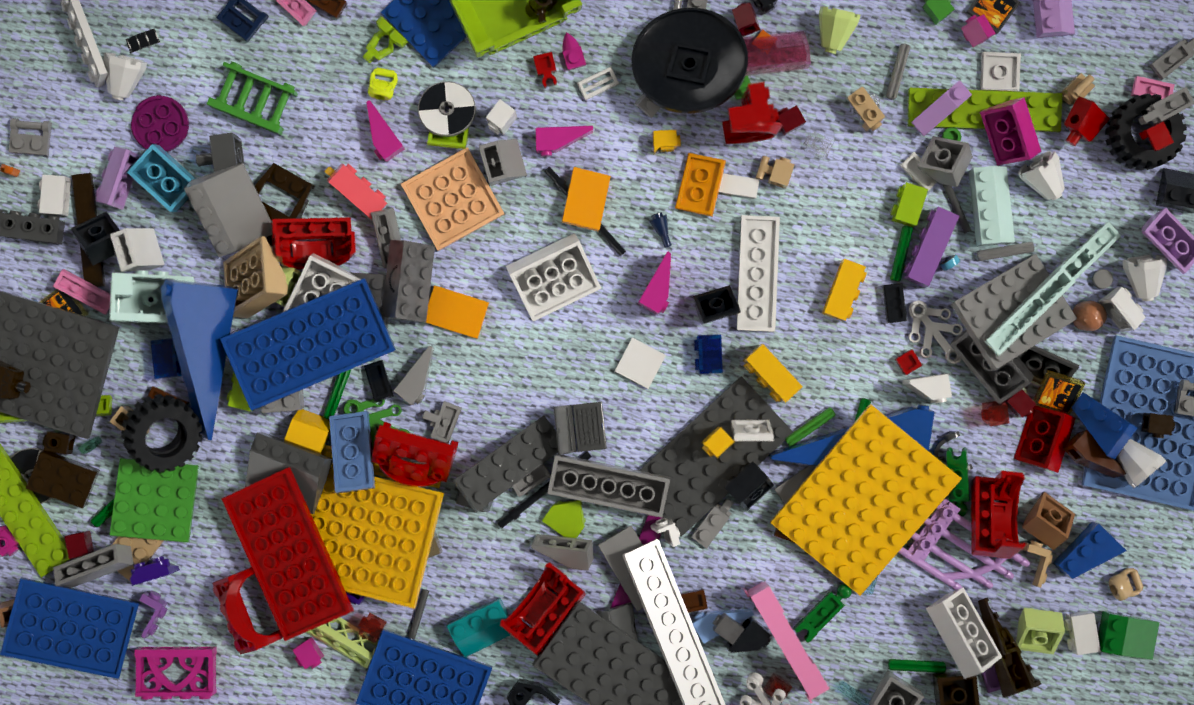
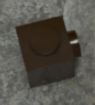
(1158, 424)
(58, 442)

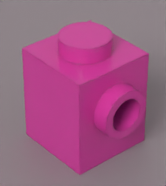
(977, 30)
(308, 654)

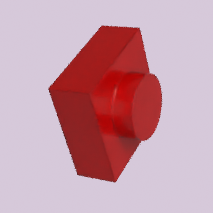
(908, 362)

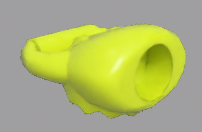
(379, 88)

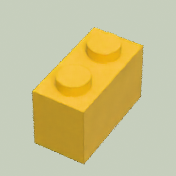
(716, 442)

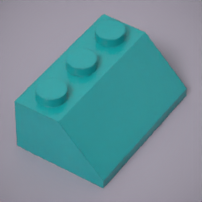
(479, 628)

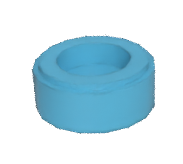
(950, 262)

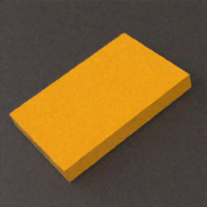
(700, 184)
(586, 199)
(456, 312)

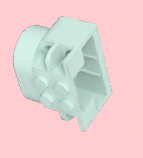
(130, 297)

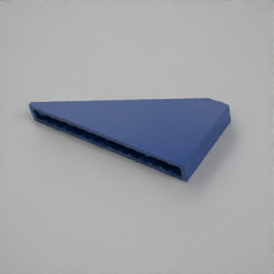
(197, 321)
(913, 420)

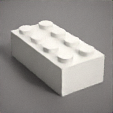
(964, 633)

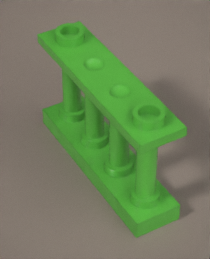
(238, 109)

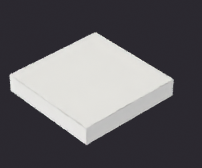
(1000, 71)
(640, 363)
(752, 430)

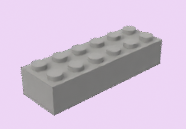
(608, 485)

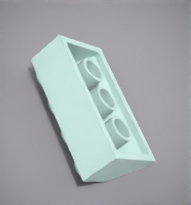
(991, 205)

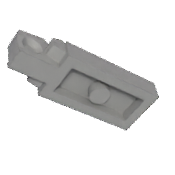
(1173, 58)
(1168, 106)
(713, 523)

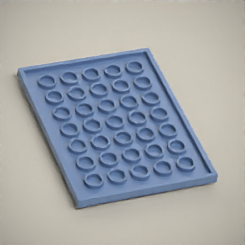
(1147, 380)

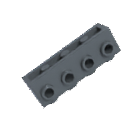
(31, 227)

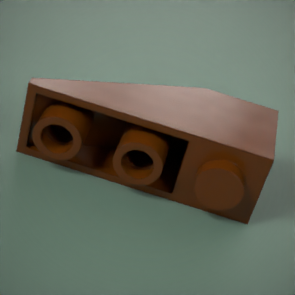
(1087, 452)

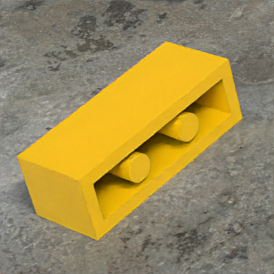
(844, 290)

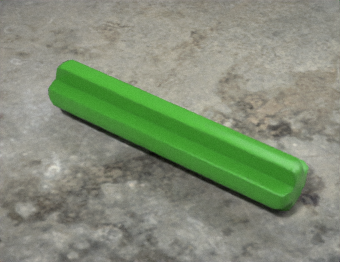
(810, 426)

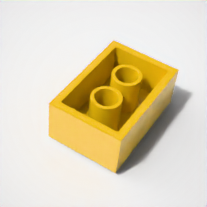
(771, 374)

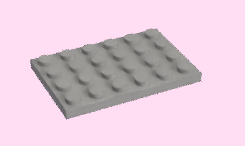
(994, 301)

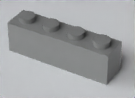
(93, 565)

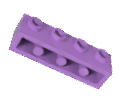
(931, 246)

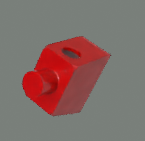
(1084, 121)

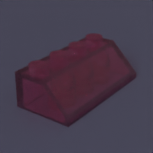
(777, 53)

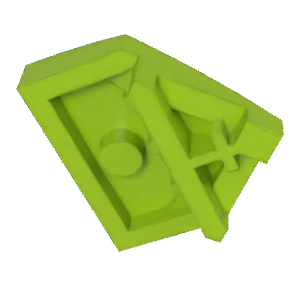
(566, 518)

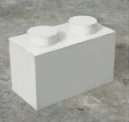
(501, 118)
(54, 195)
(1082, 632)

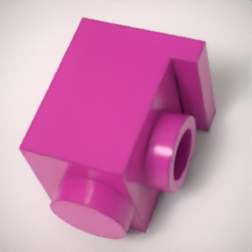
(10, 542)

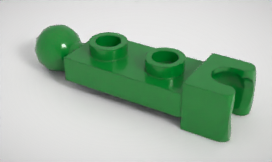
(961, 491)
(823, 612)

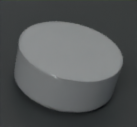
(1102, 279)

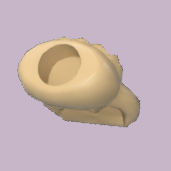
(1121, 586)

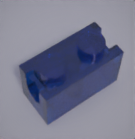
(709, 354)
(165, 359)

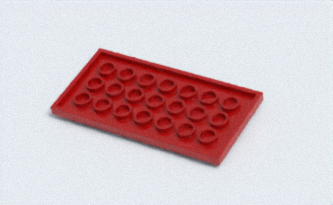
(287, 554)

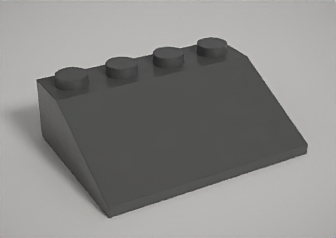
(273, 455)

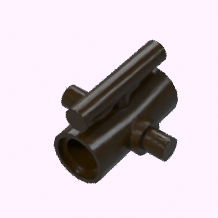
(538, 8)

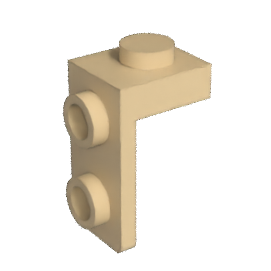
(866, 109)
(1045, 560)

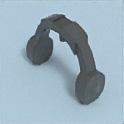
(948, 437)

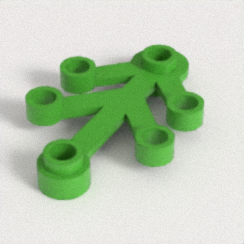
(374, 417)

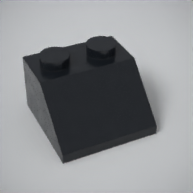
(1176, 190)
(95, 237)
(716, 305)
(749, 485)
(752, 638)

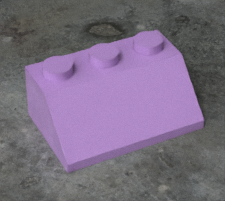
(1053, 18)
(115, 178)
(1171, 239)

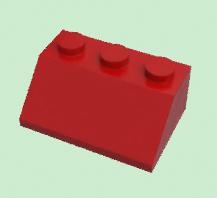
(1044, 438)

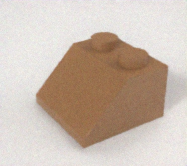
(1049, 521)

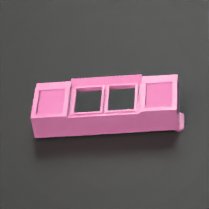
(787, 640)

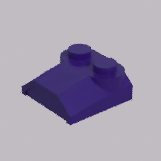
(157, 569)

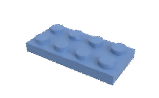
(352, 452)

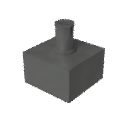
(225, 152)

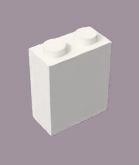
(137, 249)

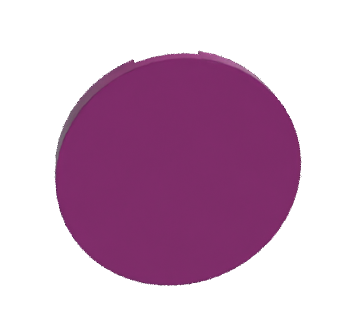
(160, 122)

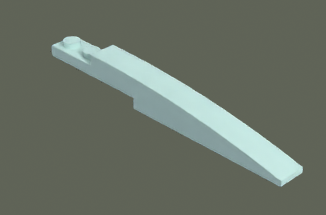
(1052, 288)

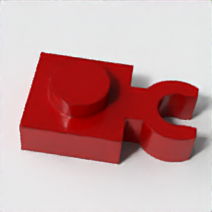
(545, 66)

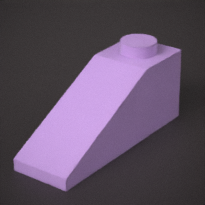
(941, 108)

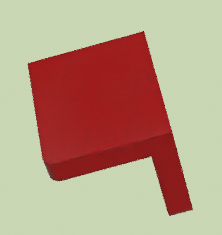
(1158, 136)

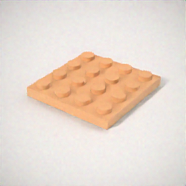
(452, 199)

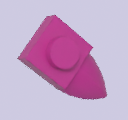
(572, 53)

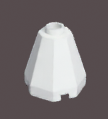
(122, 74)
(1044, 175)
(1146, 276)
(1138, 462)

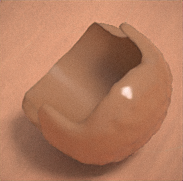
(1089, 315)

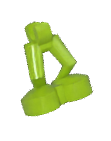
(394, 38)

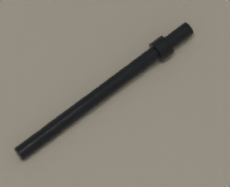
(560, 184)
(515, 513)

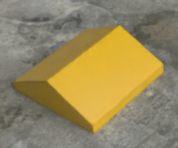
(308, 431)

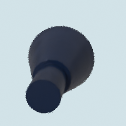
(660, 225)

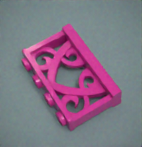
(197, 655)

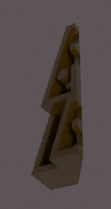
(1011, 670)

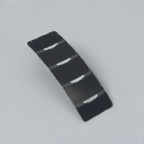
(142, 40)

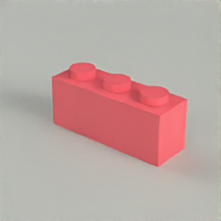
(357, 190)

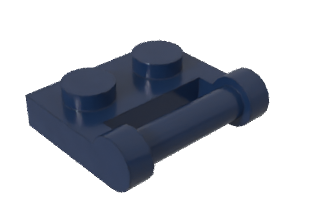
(240, 23)

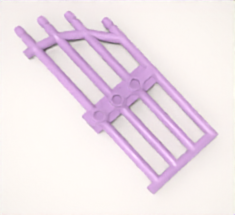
(930, 534)

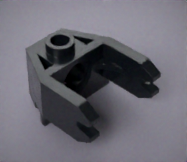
(528, 689)

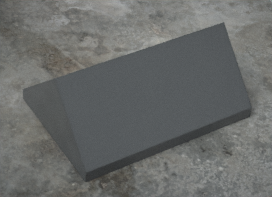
(1040, 361)

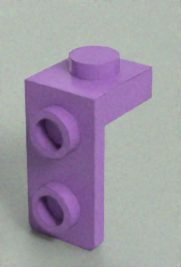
(153, 600)

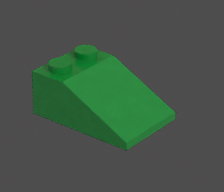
(1127, 635)

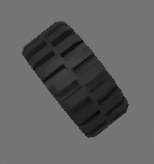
(1125, 146)
(175, 452)

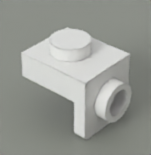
(669, 530)

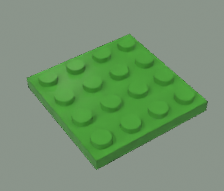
(154, 502)

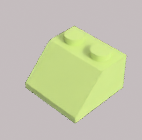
(1039, 630)

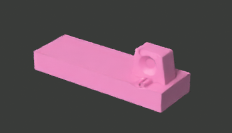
(83, 291)

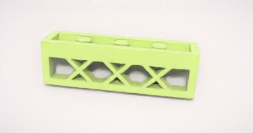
(342, 643)

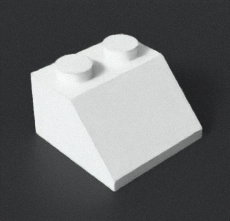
(1122, 309)
(932, 388)

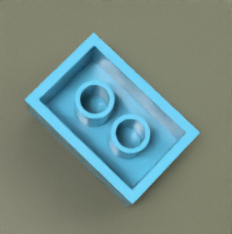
(162, 177)

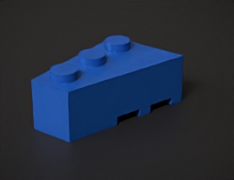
(1105, 426)
(1088, 551)

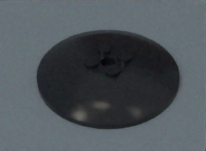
(683, 37)

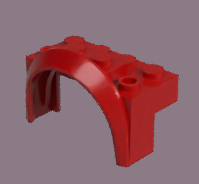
(754, 119)
(332, 229)
(396, 442)
(995, 523)
(543, 609)
(236, 614)

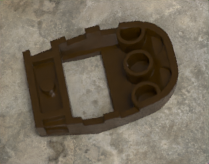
(290, 183)

